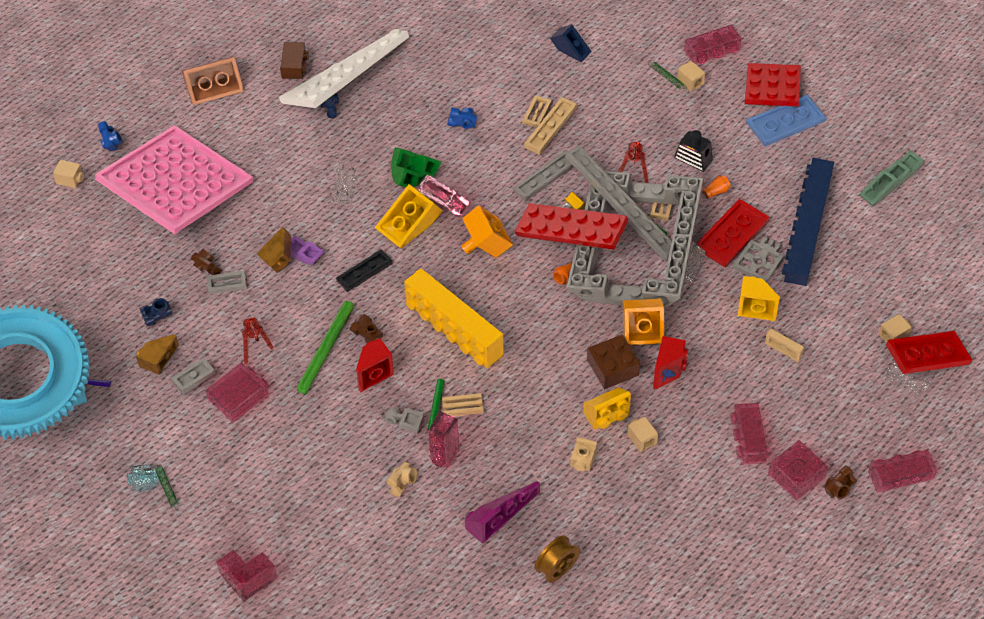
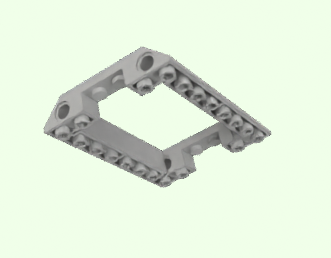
(596, 288)

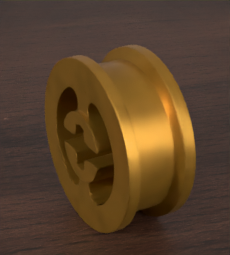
(557, 558)

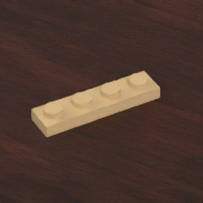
(550, 125)

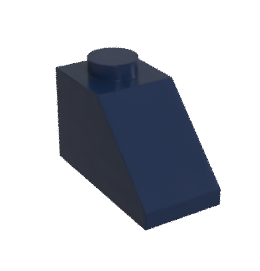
(570, 43)

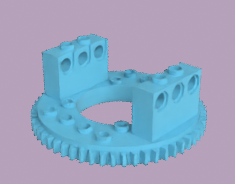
(66, 374)

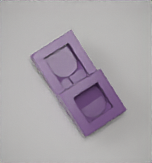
(305, 252)

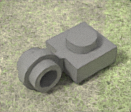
(409, 420)

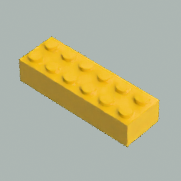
(453, 318)

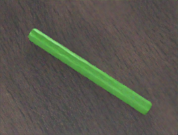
(325, 347)

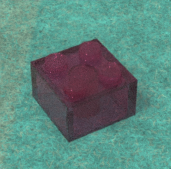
(797, 470)

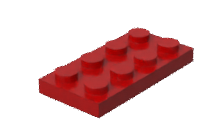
(732, 232)
(928, 352)

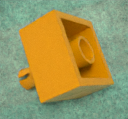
(486, 232)
(643, 321)

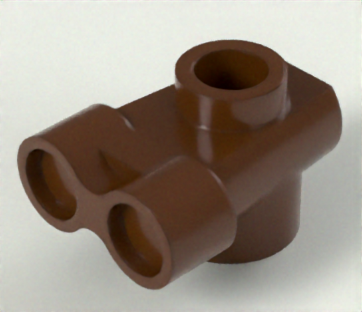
(204, 261)
(366, 329)
(841, 483)

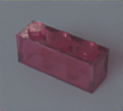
(712, 44)
(749, 433)
(443, 439)
(902, 470)

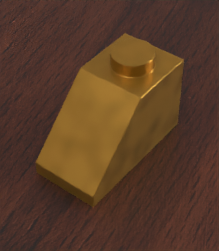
(277, 250)
(157, 353)

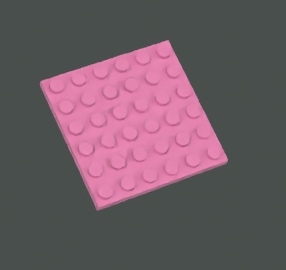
(174, 179)

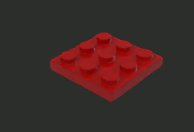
(772, 84)

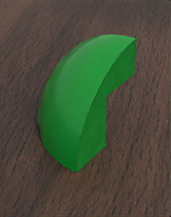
(411, 167)

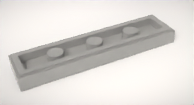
(543, 177)

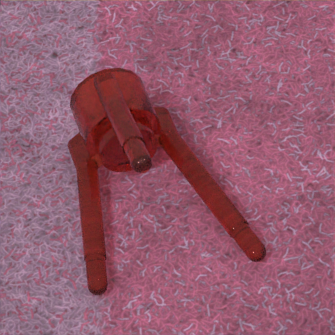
(635, 153)
(252, 329)

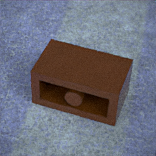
(293, 60)

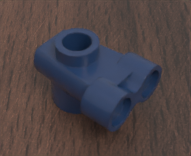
(330, 104)
(159, 310)

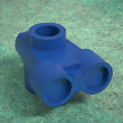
(464, 118)
(110, 137)

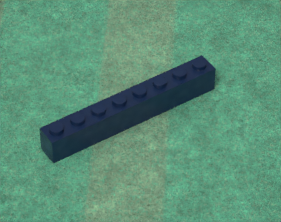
(809, 221)

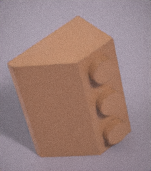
(212, 80)

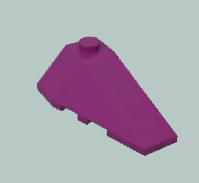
(493, 515)

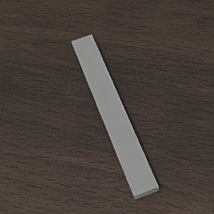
(620, 201)

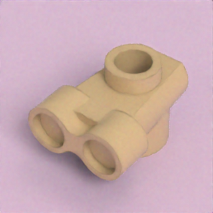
(400, 477)

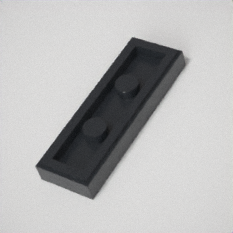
(364, 270)

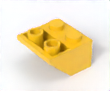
(607, 408)

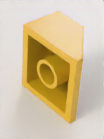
(758, 299)

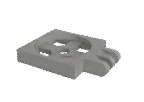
(765, 250)

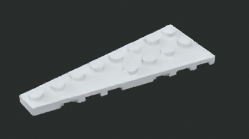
(330, 81)

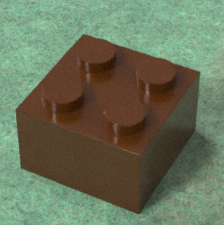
(613, 361)

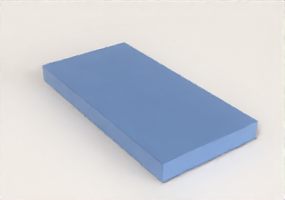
(785, 121)

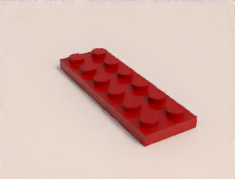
(571, 226)

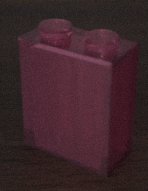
(443, 196)
(237, 392)

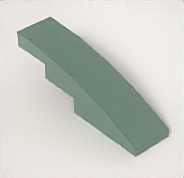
(891, 178)

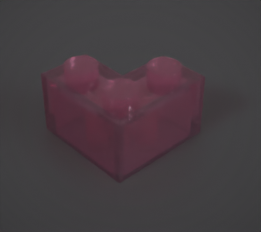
(249, 577)

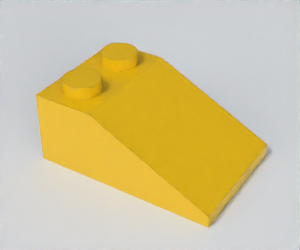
(408, 217)

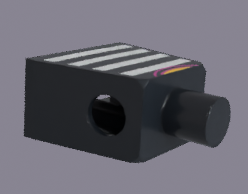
(695, 150)

